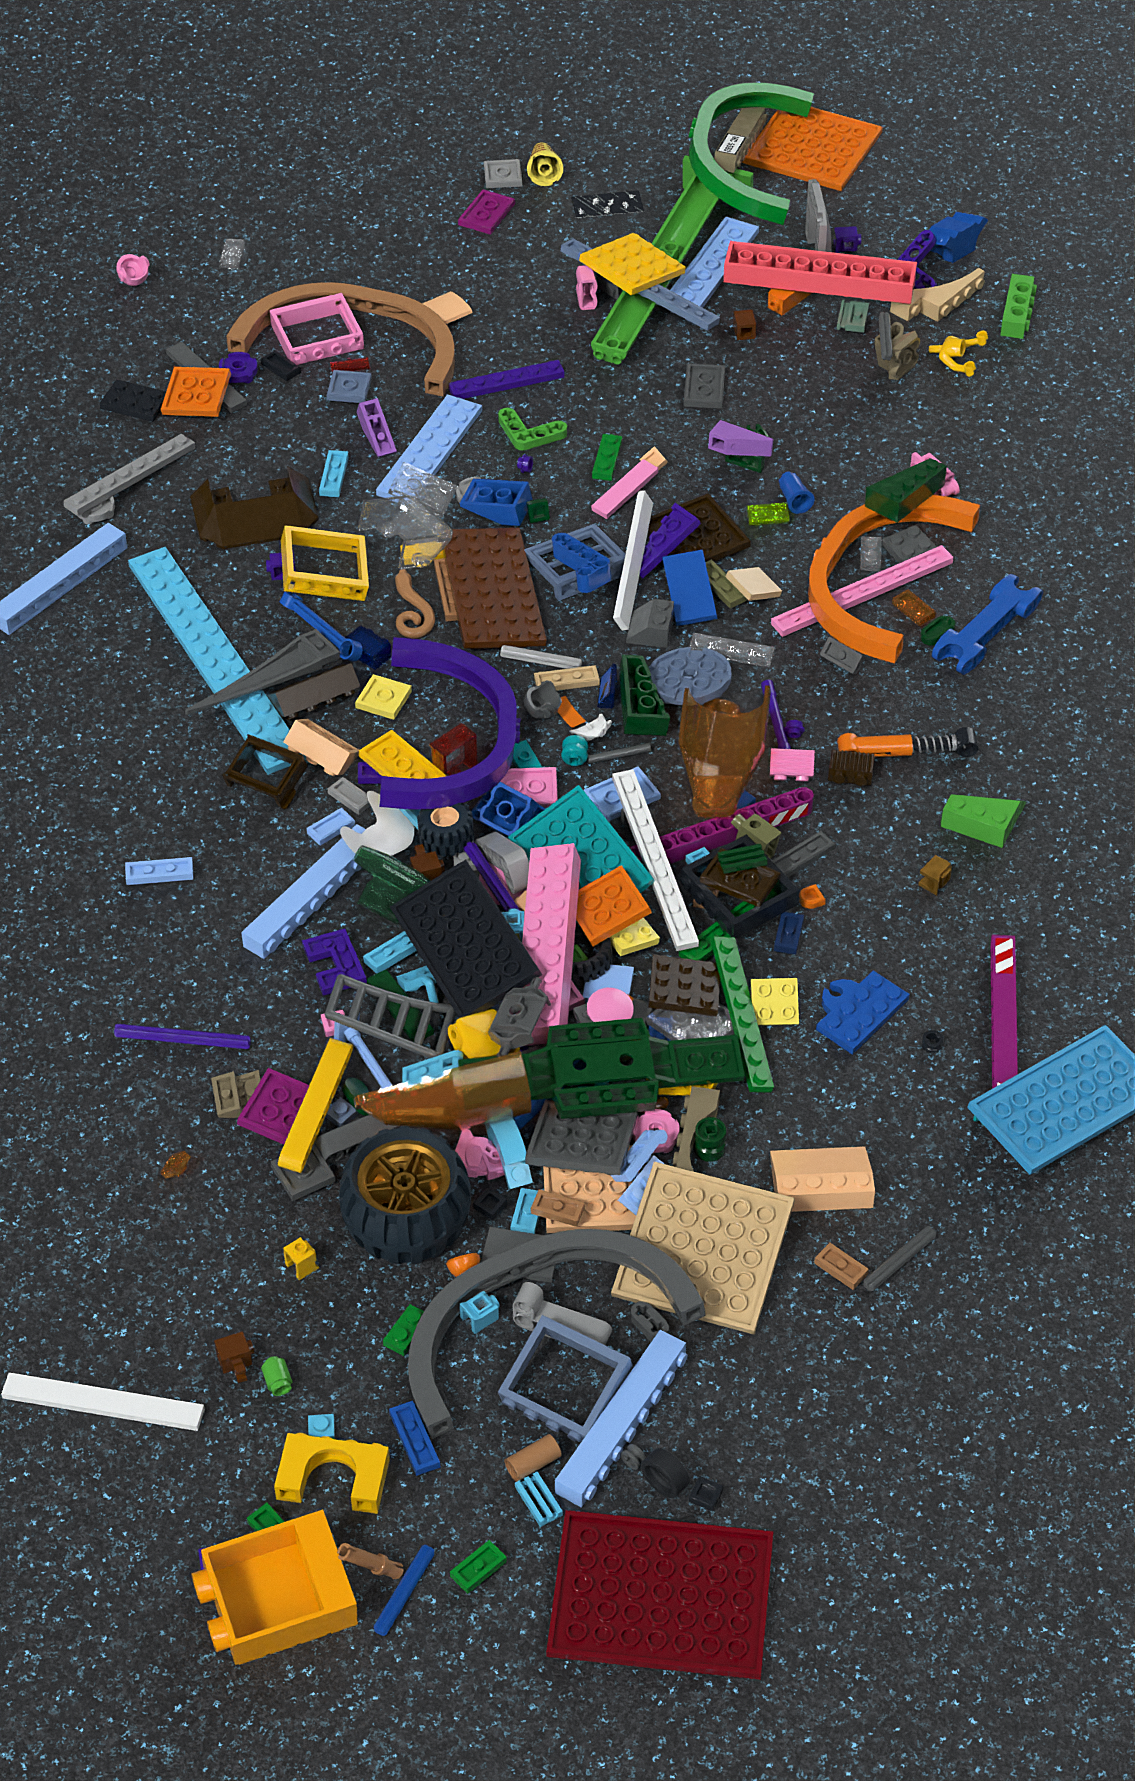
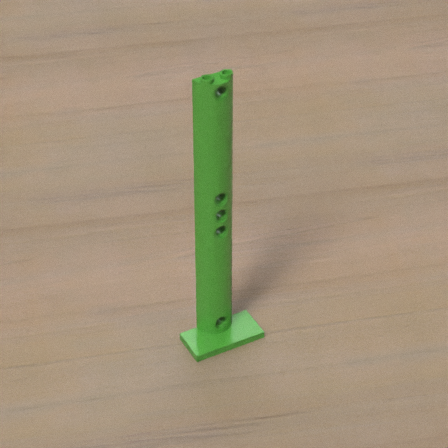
(673, 238)

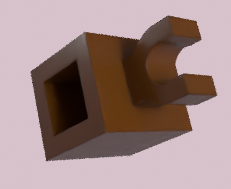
(427, 863)
(234, 1354)

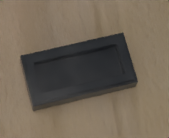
(280, 365)

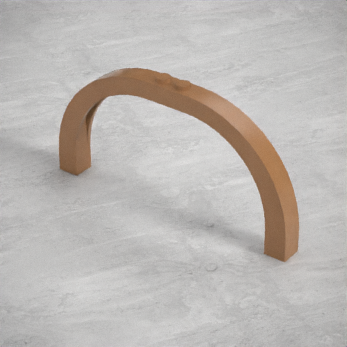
(363, 299)

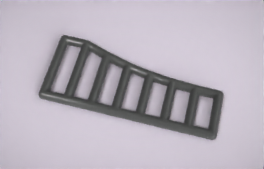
(384, 996)

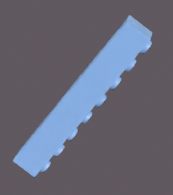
(60, 577)
(301, 899)
(620, 1419)

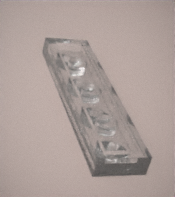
(734, 650)

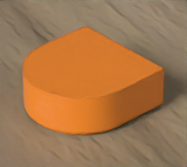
(811, 897)

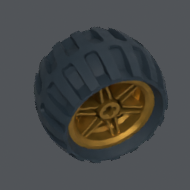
(388, 1193)

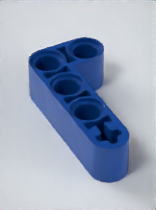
(590, 566)

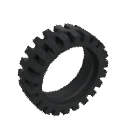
(596, 964)

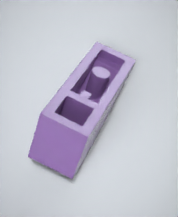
(375, 427)

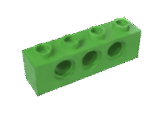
(1017, 310)

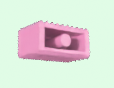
(792, 763)

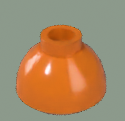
(462, 1263)

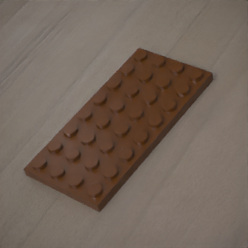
(493, 589)

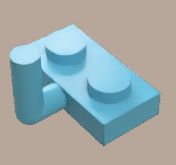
(414, 979)

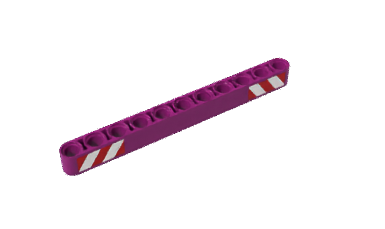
(720, 831)
(1003, 1009)

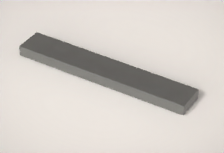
(187, 358)

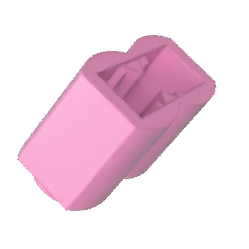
(586, 288)

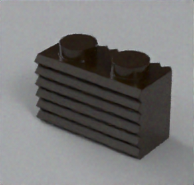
(851, 767)

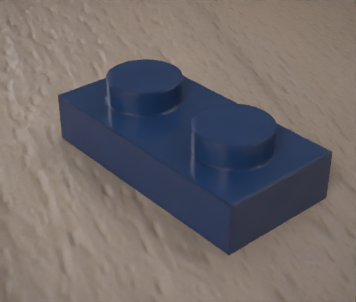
(789, 933)

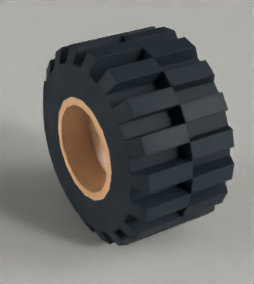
(445, 829)

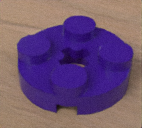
(243, 360)

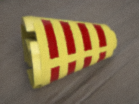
(544, 165)

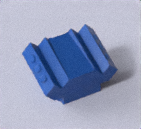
(957, 235)
(505, 809)

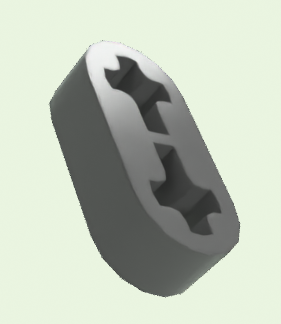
(652, 1319)

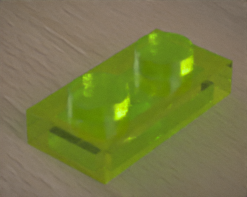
(767, 513)

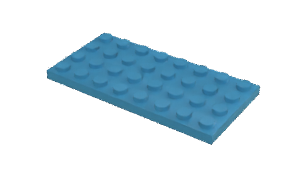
(1061, 1100)

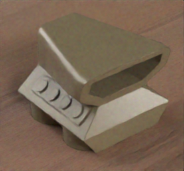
(904, 352)

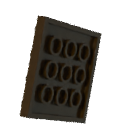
(715, 534)

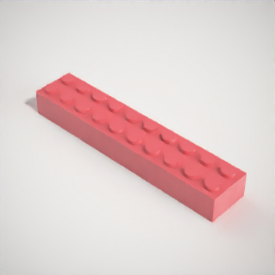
(820, 272)

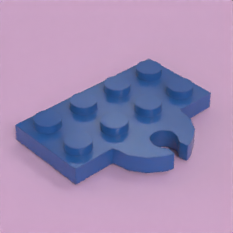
(859, 1009)

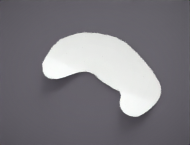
(390, 833)

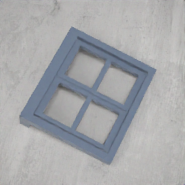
(566, 584)

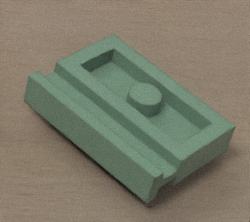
(853, 316)

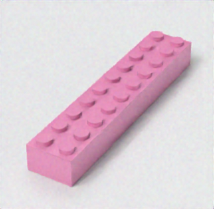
(551, 928)

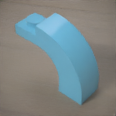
(511, 1151)

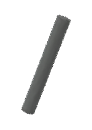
(618, 753)

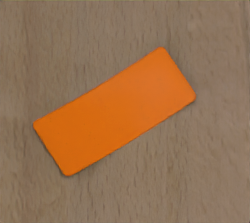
(569, 714)

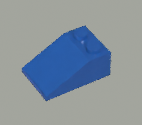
(498, 500)

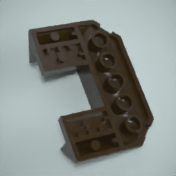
(253, 519)

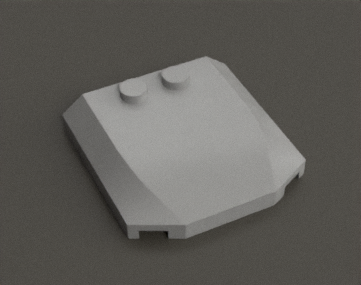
(817, 223)

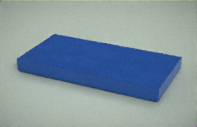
(689, 587)

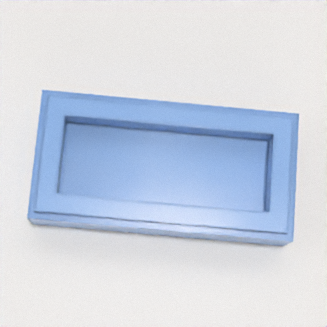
(330, 826)

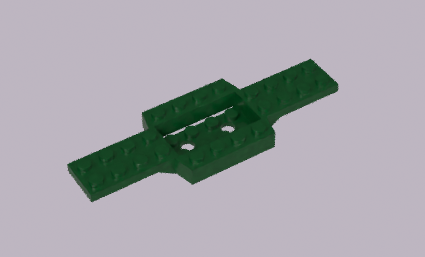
(601, 1046)

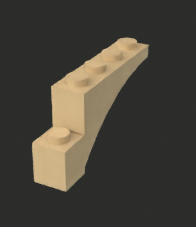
(940, 300)

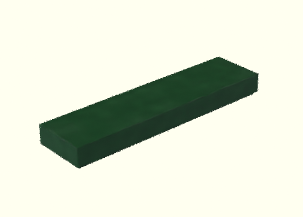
(386, 981)

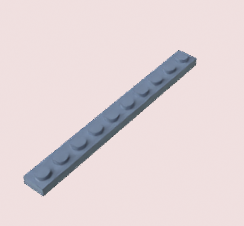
(658, 294)

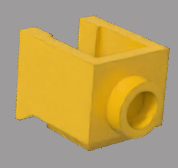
(302, 1255)

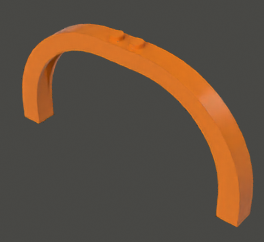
(832, 617)

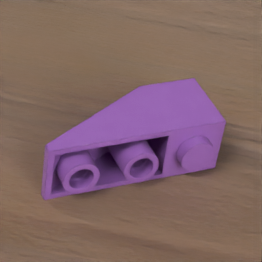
(738, 441)

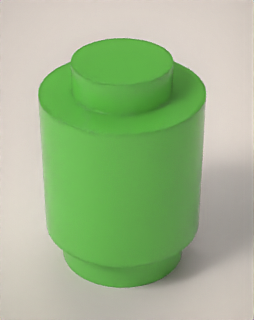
(277, 1376)

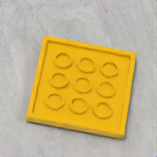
(632, 263)

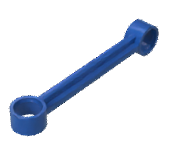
(295, 603)

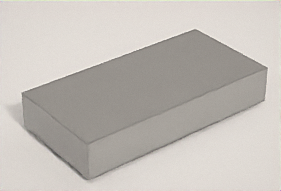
(349, 795)

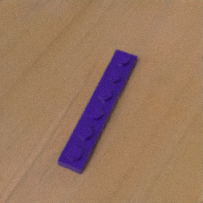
(506, 380)

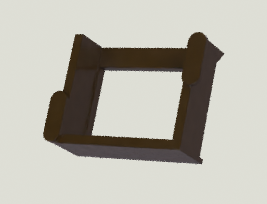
(285, 791)

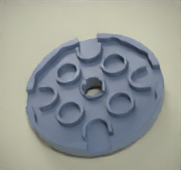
(675, 669)

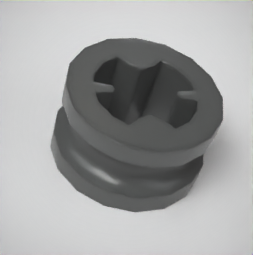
(633, 1456)

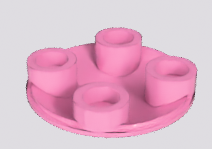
(609, 1005)

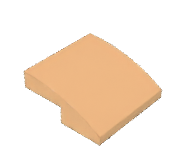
(449, 307)

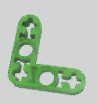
(526, 438)

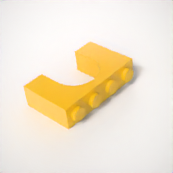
(306, 1452)

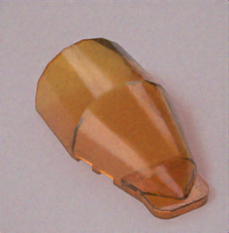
(721, 753)
(457, 1100)

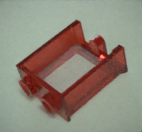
(455, 748)

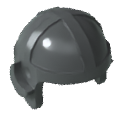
(542, 700)

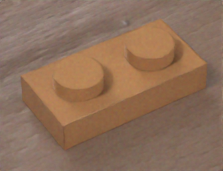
(557, 1207)
(841, 1266)

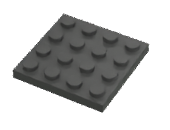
(581, 1142)

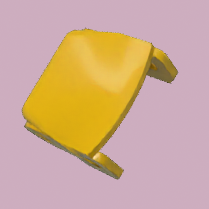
(472, 1037)

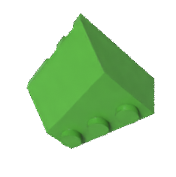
(982, 817)

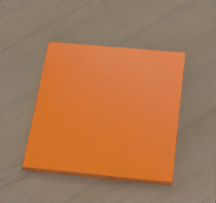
(814, 146)

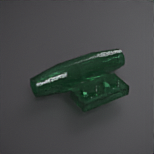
(391, 882)

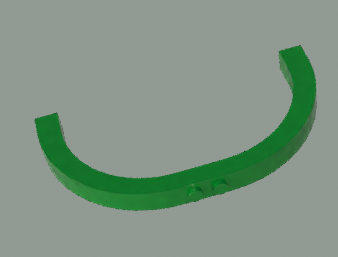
(707, 169)

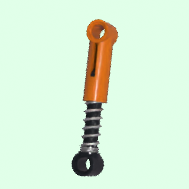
(963, 742)

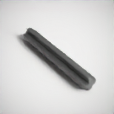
(899, 1258)

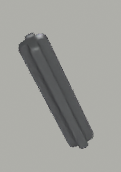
(885, 336)

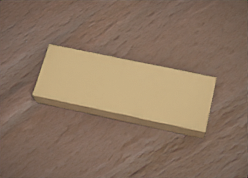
(570, 678)

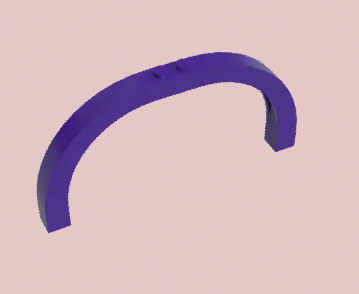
(472, 783)

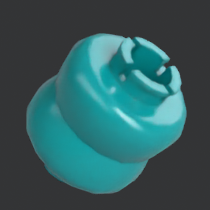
(574, 750)

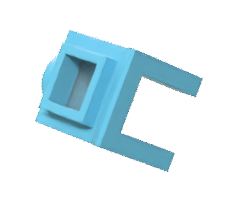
(516, 920)
(481, 1310)

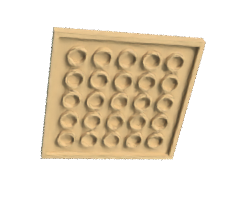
(720, 1237)

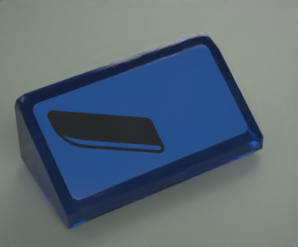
(607, 688)

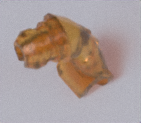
(722, 705)

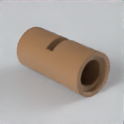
(532, 1457)

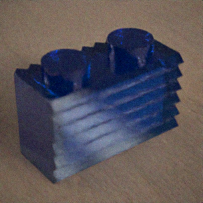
(374, 649)

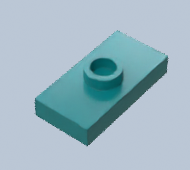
(524, 756)

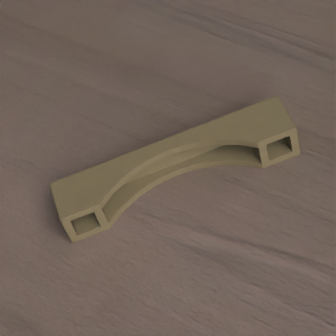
(699, 1105)

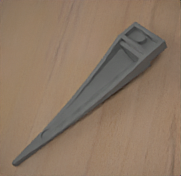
(298, 658)

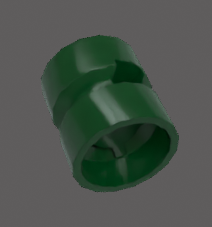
(710, 1139)

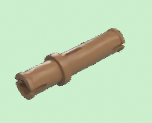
(378, 1564)

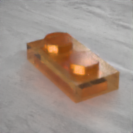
(913, 607)

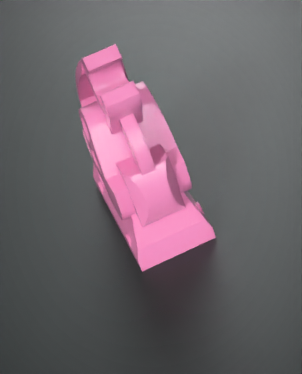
(479, 1156)

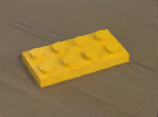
(396, 758)

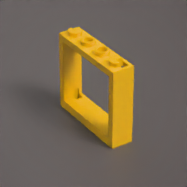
(323, 584)

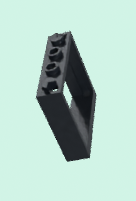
(786, 899)

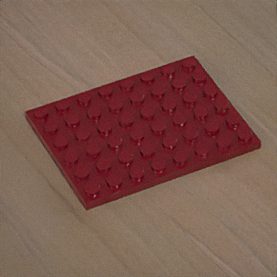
(661, 1594)

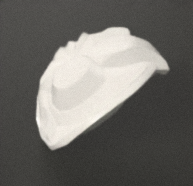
(594, 729)

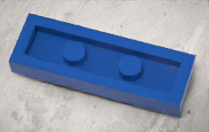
(414, 1438)

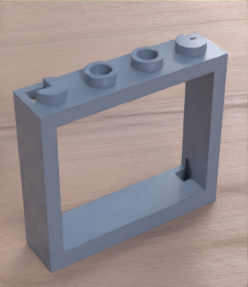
(582, 1343)

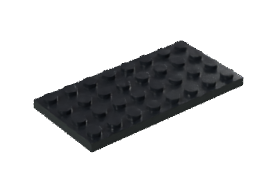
(465, 940)

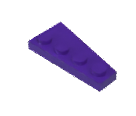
(670, 534)

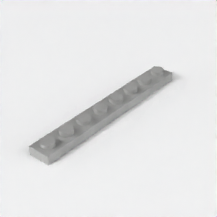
(129, 474)

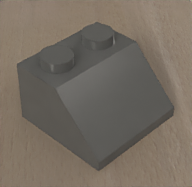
(652, 623)

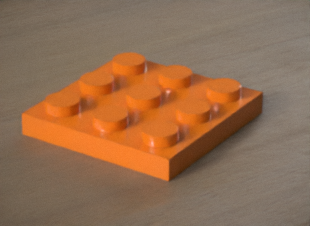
(196, 391)
(609, 905)

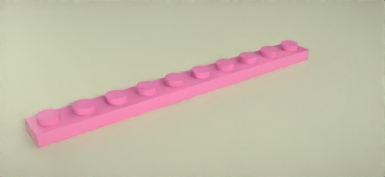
(867, 588)

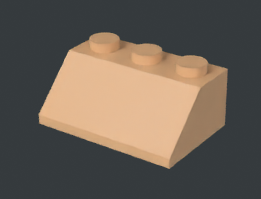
(321, 747)

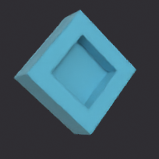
(321, 1425)

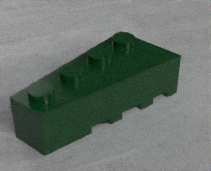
(906, 490)
(641, 705)

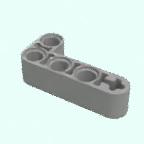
(506, 857)
(530, 1307)

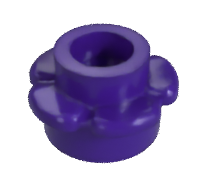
(525, 463)
(794, 728)

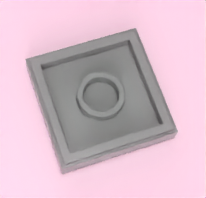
(502, 173)

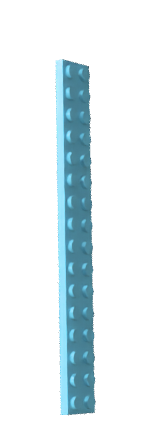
(209, 650)

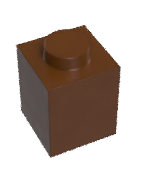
(744, 324)

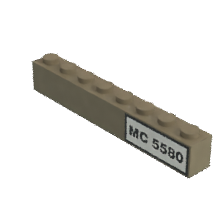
(740, 138)

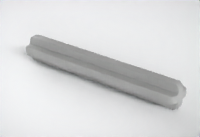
(540, 657)

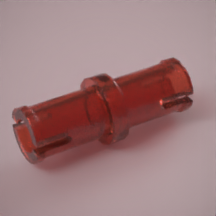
(351, 365)

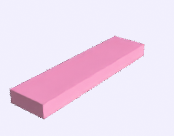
(624, 489)

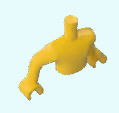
(956, 347)

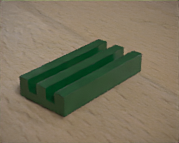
(742, 857)

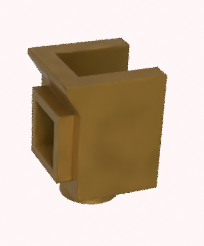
(936, 873)

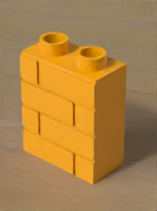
(275, 1588)

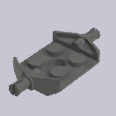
(515, 1030)

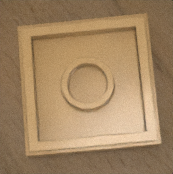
(753, 583)

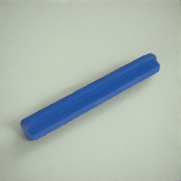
(403, 1590)

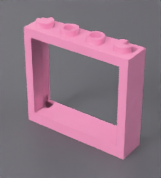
(314, 310)

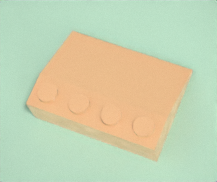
(824, 1178)

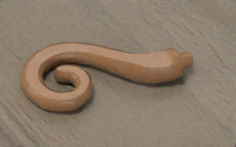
(404, 588)

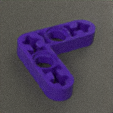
(927, 246)

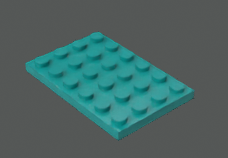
(580, 822)

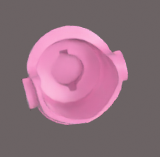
(132, 269)

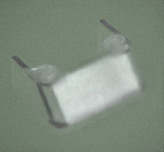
(413, 521)

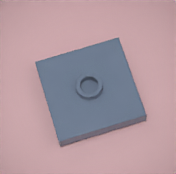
(349, 386)

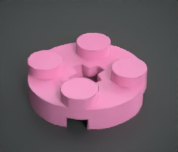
(658, 1119)

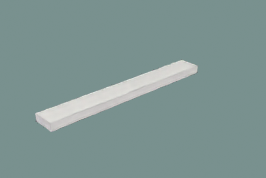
(633, 560)
(103, 1401)

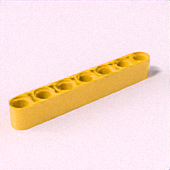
(315, 1105)

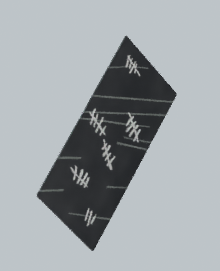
(607, 204)

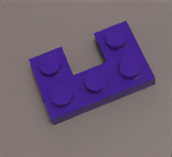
(340, 949)

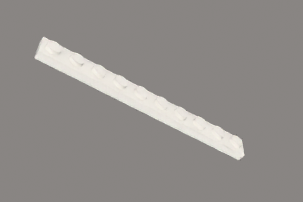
(655, 860)

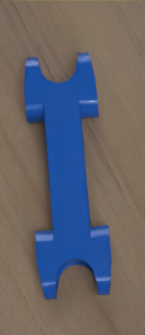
(970, 641)

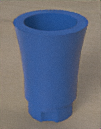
(796, 494)

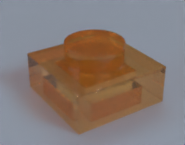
(175, 1165)

